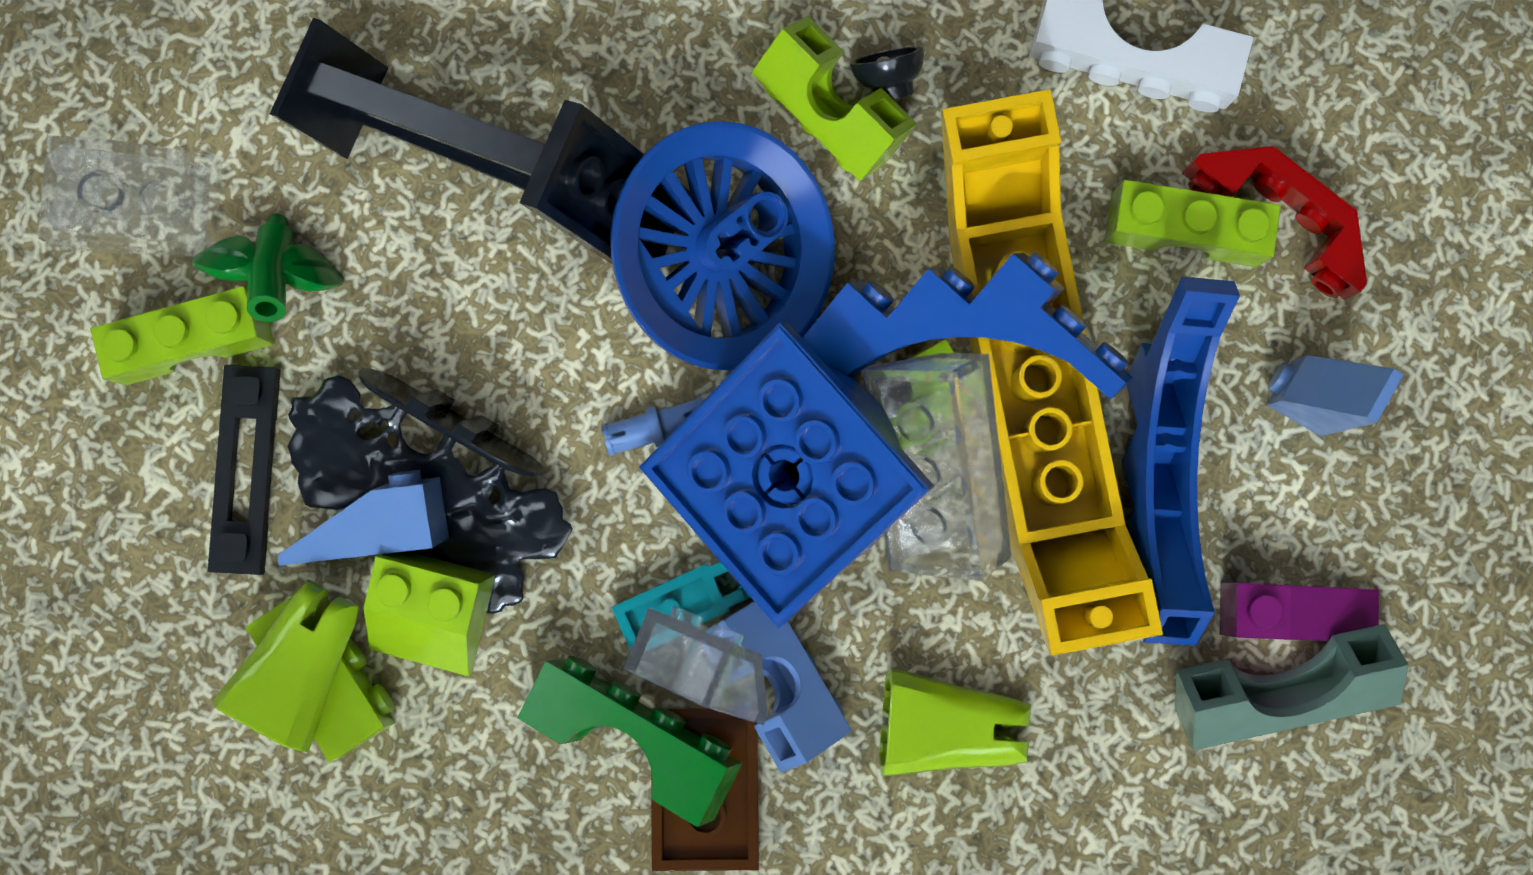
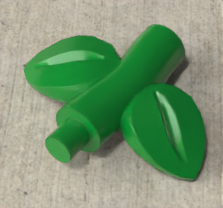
(268, 267)

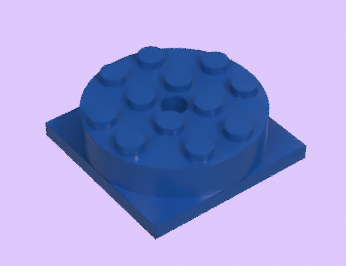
(733, 484)

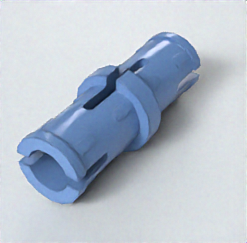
(646, 428)

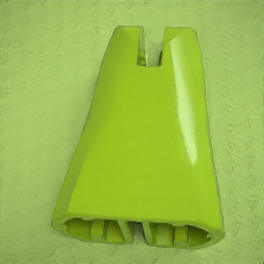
(291, 669)
(946, 726)

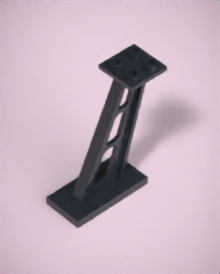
(565, 181)

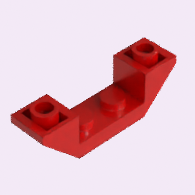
(1339, 261)

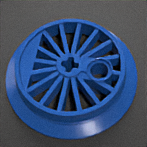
(721, 241)

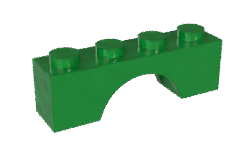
(687, 771)

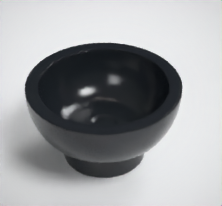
(892, 74)

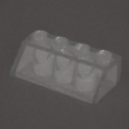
(949, 430)

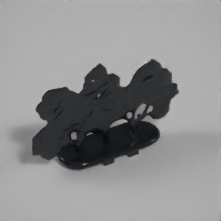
(342, 467)

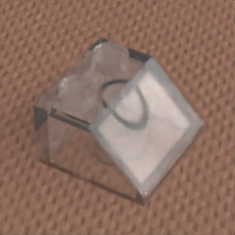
(700, 664)

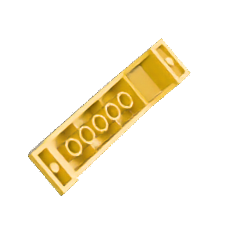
(1049, 416)

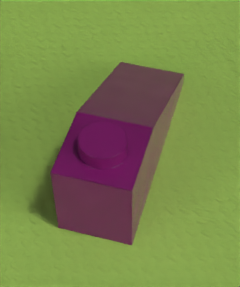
(1295, 611)

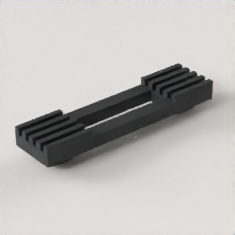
(239, 545)

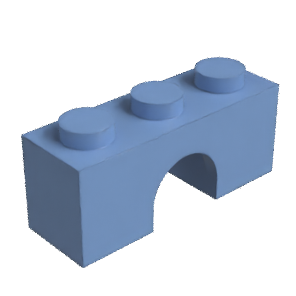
(804, 711)

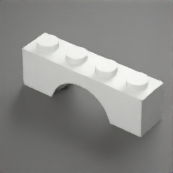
(1202, 69)

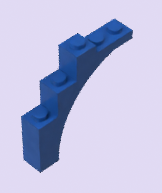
(1011, 307)
(1164, 453)

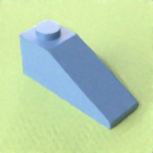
(1332, 393)
(388, 519)

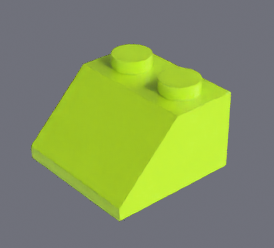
(427, 610)

